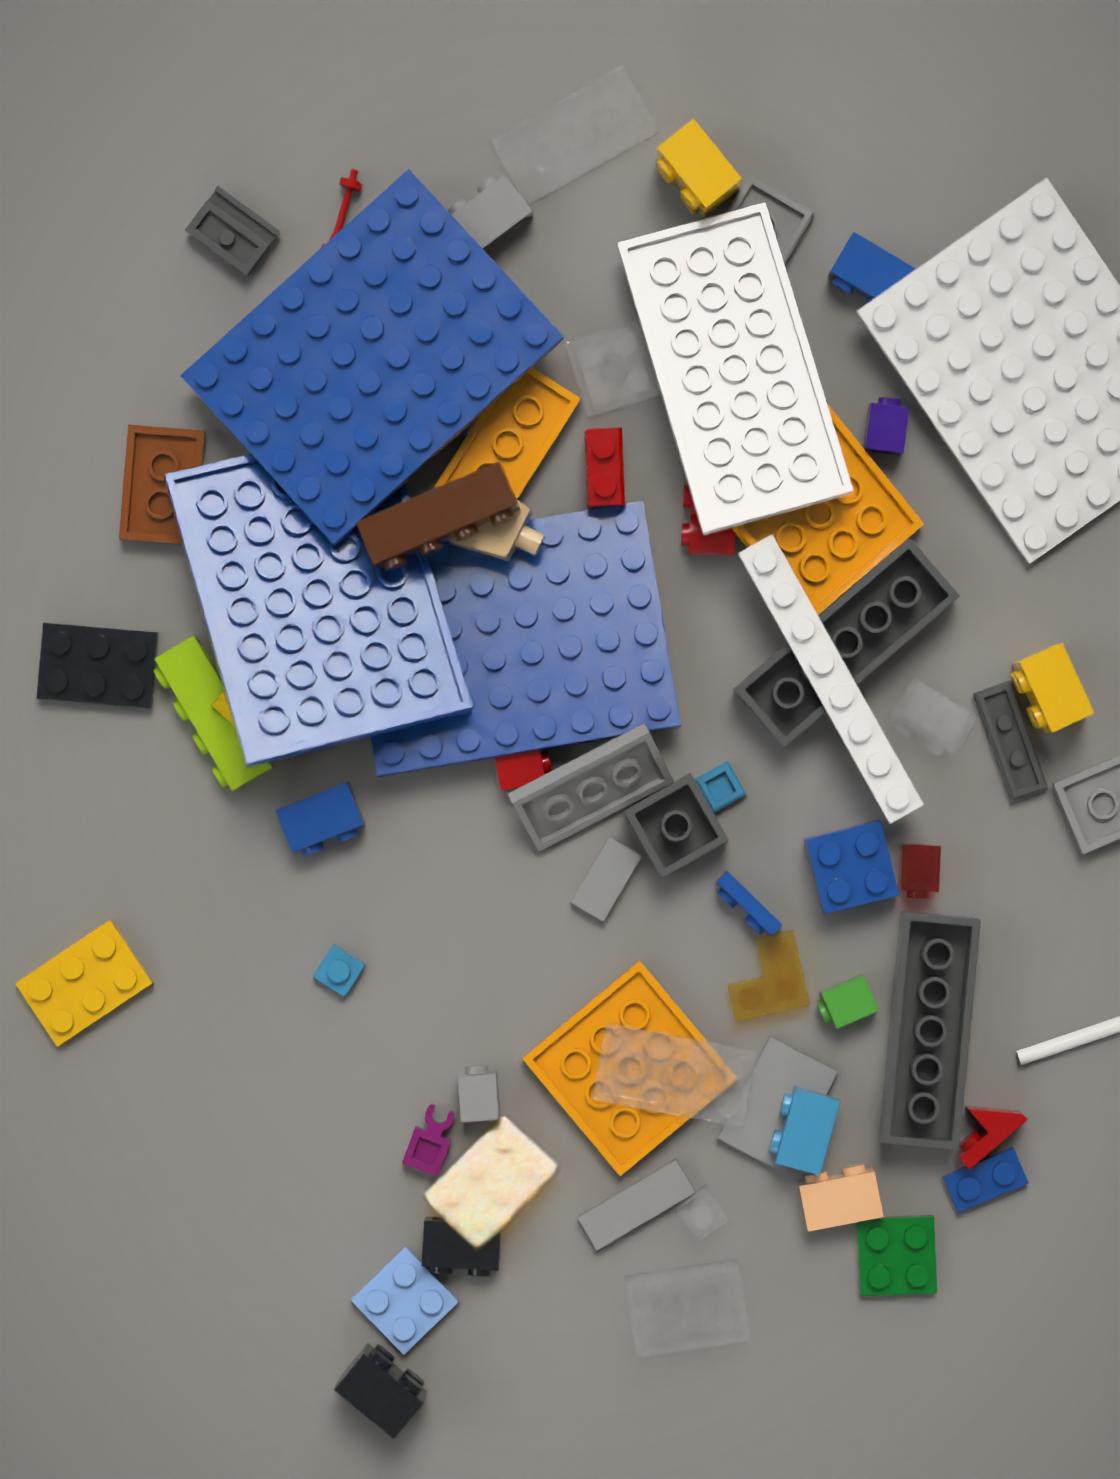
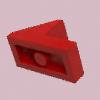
(997, 1126)

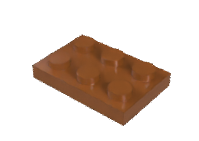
(145, 498)

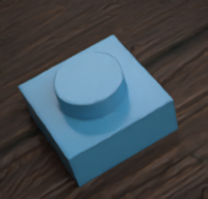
(339, 970)

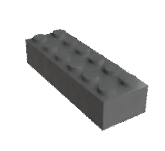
(866, 630)
(929, 1030)

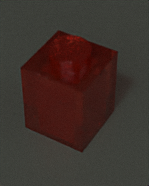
(919, 869)

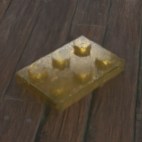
(490, 1182)

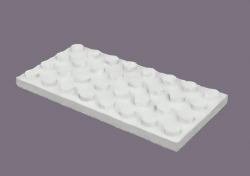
(734, 368)

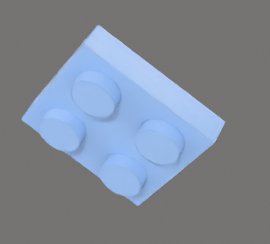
(404, 1300)

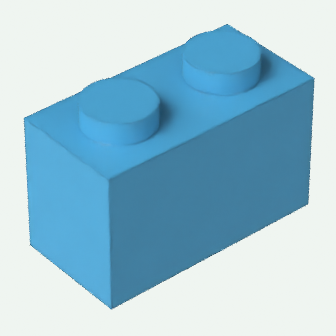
(805, 1130)

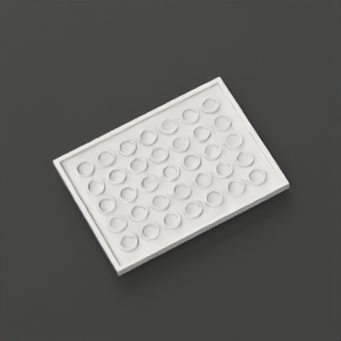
(1016, 364)

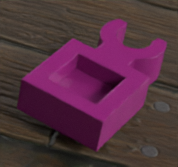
(428, 1147)

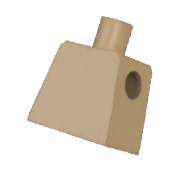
(503, 539)

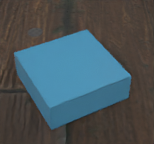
(720, 786)

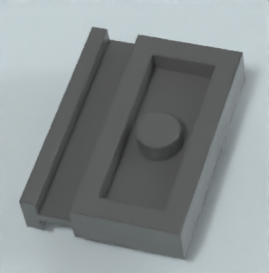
(232, 231)

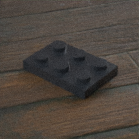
(97, 665)

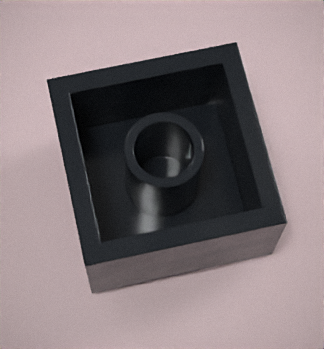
(381, 1389)

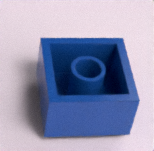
(851, 866)

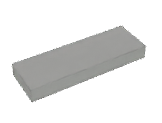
(636, 1204)

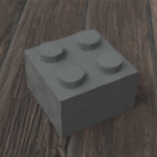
(676, 825)

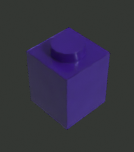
(886, 427)

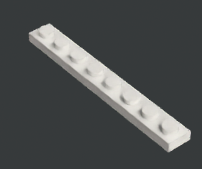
(830, 679)

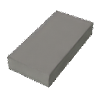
(606, 879)

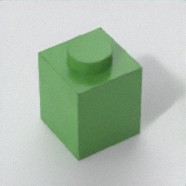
(847, 1002)

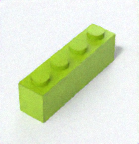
(197, 686)

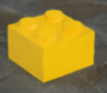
(697, 169)
(1051, 689)

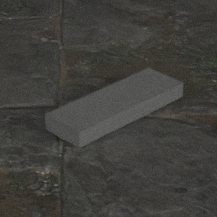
(1010, 740)

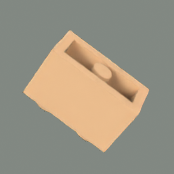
(840, 1197)

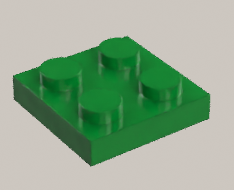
(897, 1255)

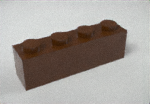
(438, 516)

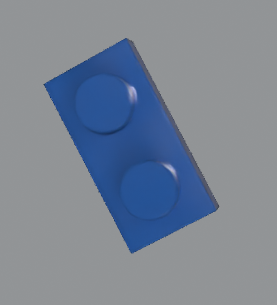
(758, 917)
(985, 1180)

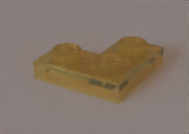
(780, 987)

